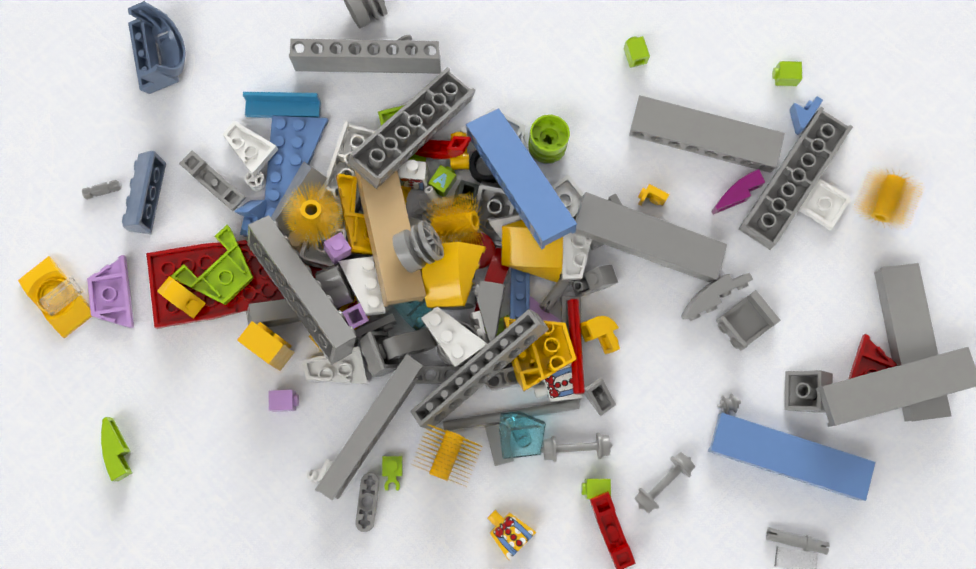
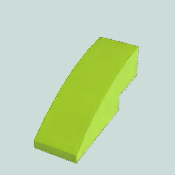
(114, 450)

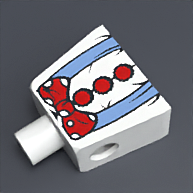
(414, 175)
(557, 386)

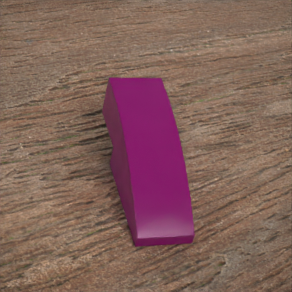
(739, 191)

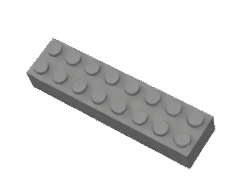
(301, 289)

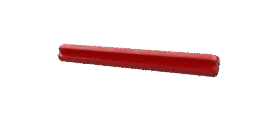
(575, 336)

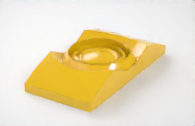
(44, 279)

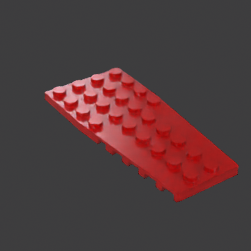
(198, 259)

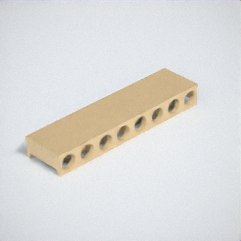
(385, 217)

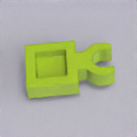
(392, 467)

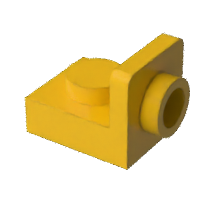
(654, 194)

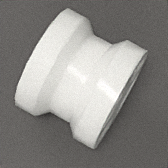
(250, 179)

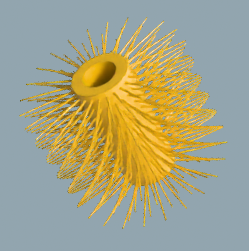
(889, 199)
(313, 215)
(458, 223)
(447, 454)

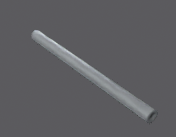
(495, 417)

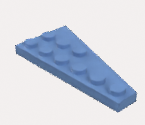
(296, 144)

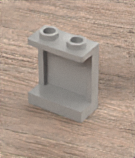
(747, 320)

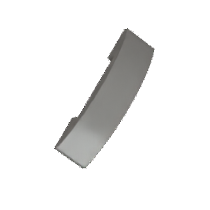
(212, 180)

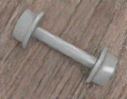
(602, 446)
(682, 464)

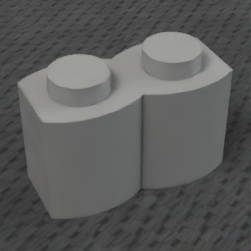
(335, 285)

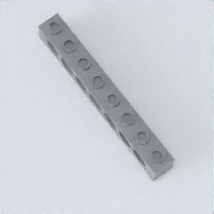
(479, 369)

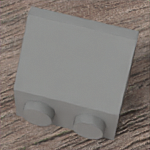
(376, 355)
(801, 390)

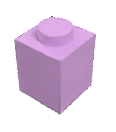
(337, 248)
(355, 316)
(283, 400)

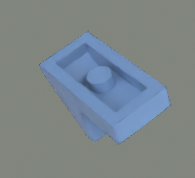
(801, 116)
(252, 211)

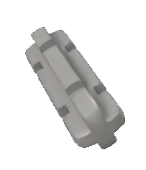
(101, 189)

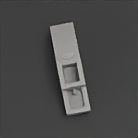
(709, 298)

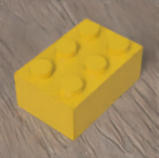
(266, 345)

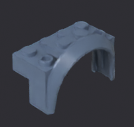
(143, 36)

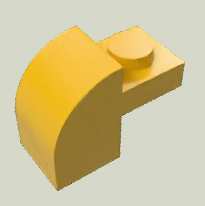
(181, 297)
(601, 328)

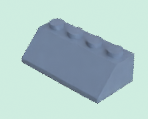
(144, 193)

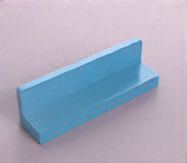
(281, 104)

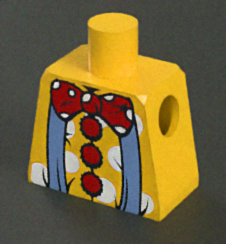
(509, 533)

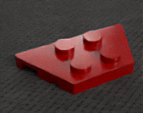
(869, 359)

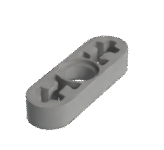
(371, 518)

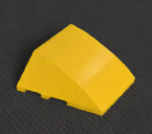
(524, 254)
(450, 278)
(544, 356)

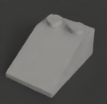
(494, 205)
(490, 303)

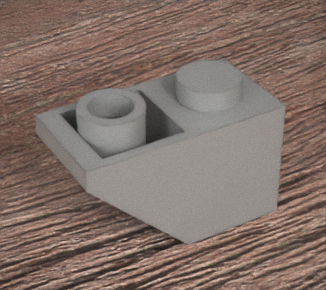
(595, 280)

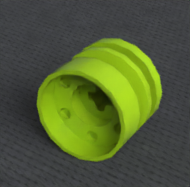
(548, 138)

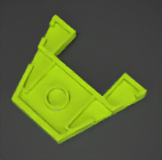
(225, 276)

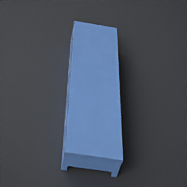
(520, 178)
(792, 457)

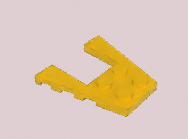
(355, 222)

